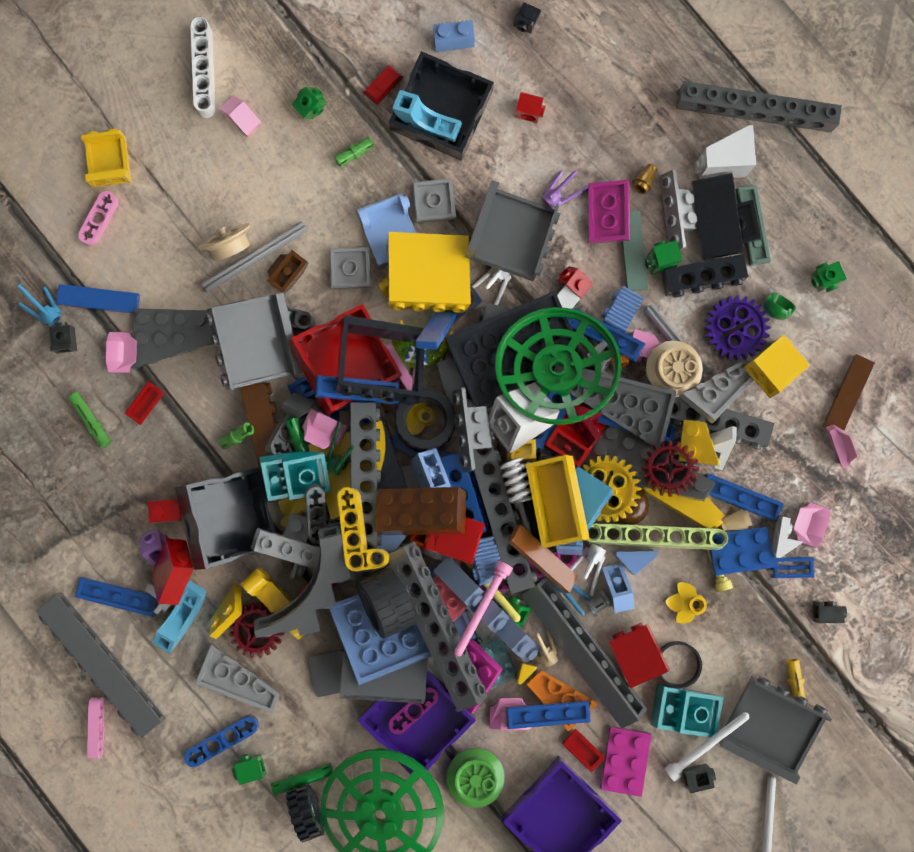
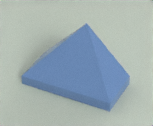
(635, 560)

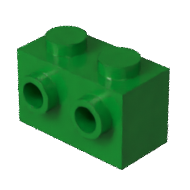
(663, 256)

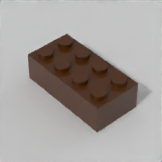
(421, 511)

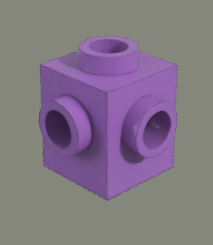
(152, 545)

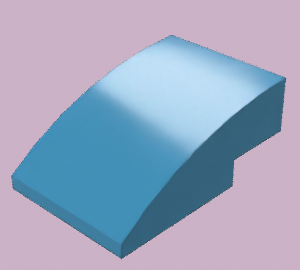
(593, 495)

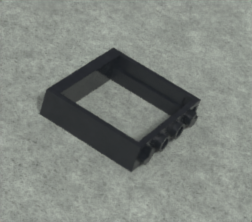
(386, 331)

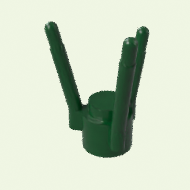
(337, 462)

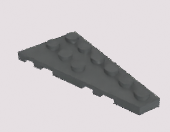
(168, 333)
(634, 406)
(633, 450)

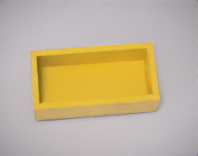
(557, 501)

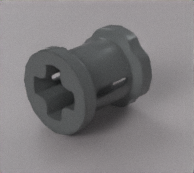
(598, 603)

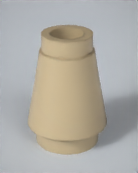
(736, 521)

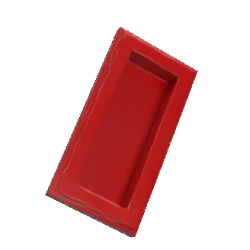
(383, 84)
(144, 403)
(583, 750)

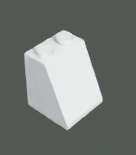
(730, 155)
(513, 427)

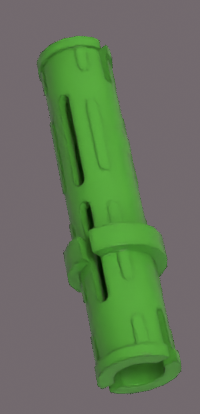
(94, 427)

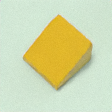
(524, 671)

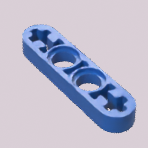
(220, 739)

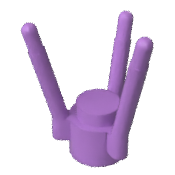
(552, 196)

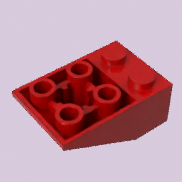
(568, 442)
(457, 546)

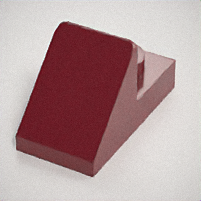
(586, 429)

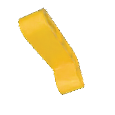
(357, 528)
(268, 592)

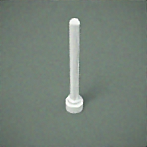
(676, 769)
(769, 813)

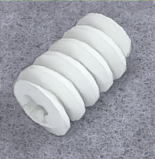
(516, 481)

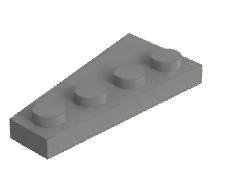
(719, 392)
(234, 680)

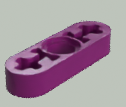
(398, 716)

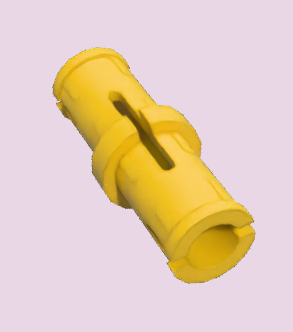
(794, 669)

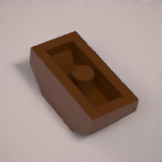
(286, 271)

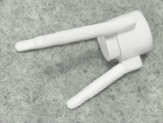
(498, 275)
(594, 555)

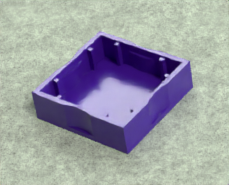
(428, 735)
(561, 813)

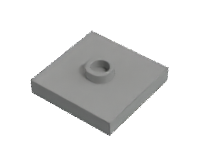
(434, 200)
(350, 268)

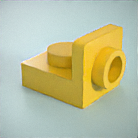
(526, 451)

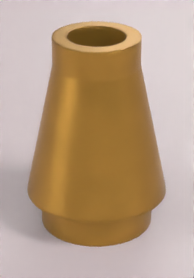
(645, 179)

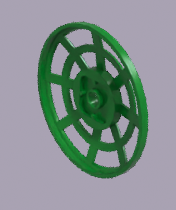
(558, 355)
(382, 800)

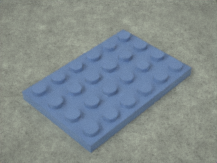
(368, 652)

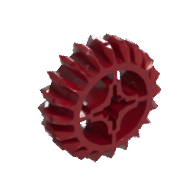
(670, 451)
(248, 625)

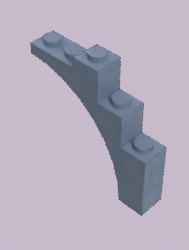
(494, 616)

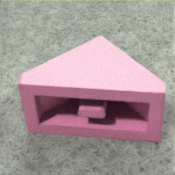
(240, 115)

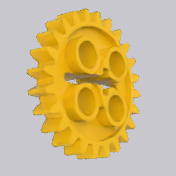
(625, 494)

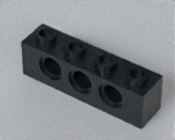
(734, 265)

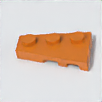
(554, 691)

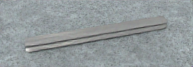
(254, 256)

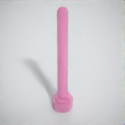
(501, 571)

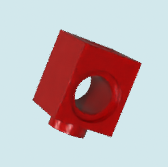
(529, 107)

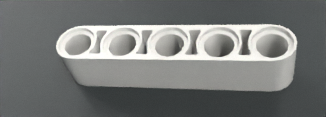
(201, 58)

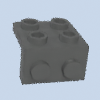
(326, 672)

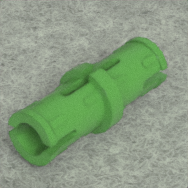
(354, 151)
(236, 435)

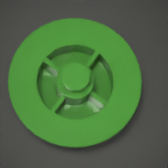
(475, 777)

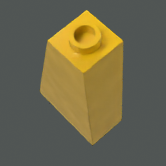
(701, 513)

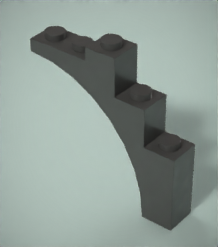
(319, 593)

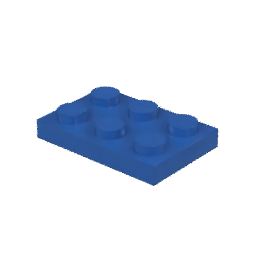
(744, 552)

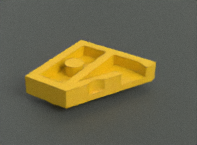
(697, 438)
(227, 612)

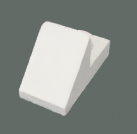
(723, 444)
(780, 543)

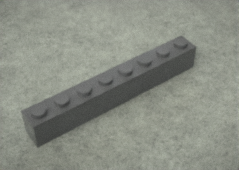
(584, 652)
(100, 664)

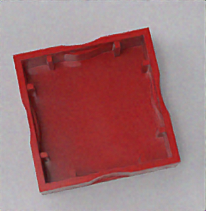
(365, 356)

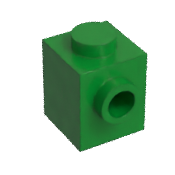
(249, 769)

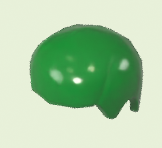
(778, 306)

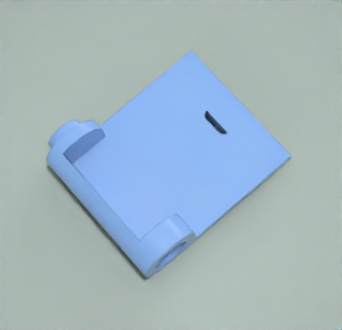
(382, 218)

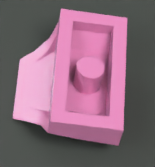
(120, 352)
(320, 429)
(842, 445)
(811, 524)
(498, 713)

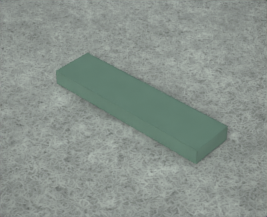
(757, 251)
(634, 255)

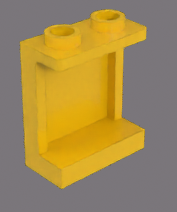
(106, 158)
(777, 366)

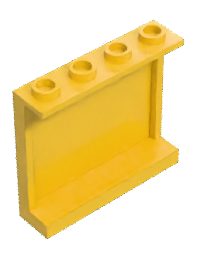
(428, 272)

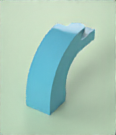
(412, 110)
(181, 618)

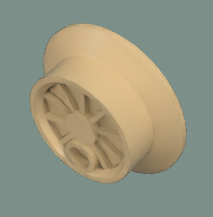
(227, 242)
(674, 367)

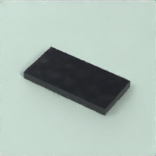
(718, 216)

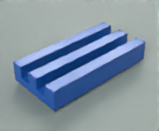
(794, 567)

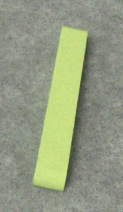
(664, 532)

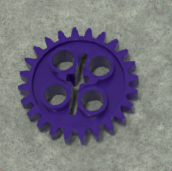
(728, 312)

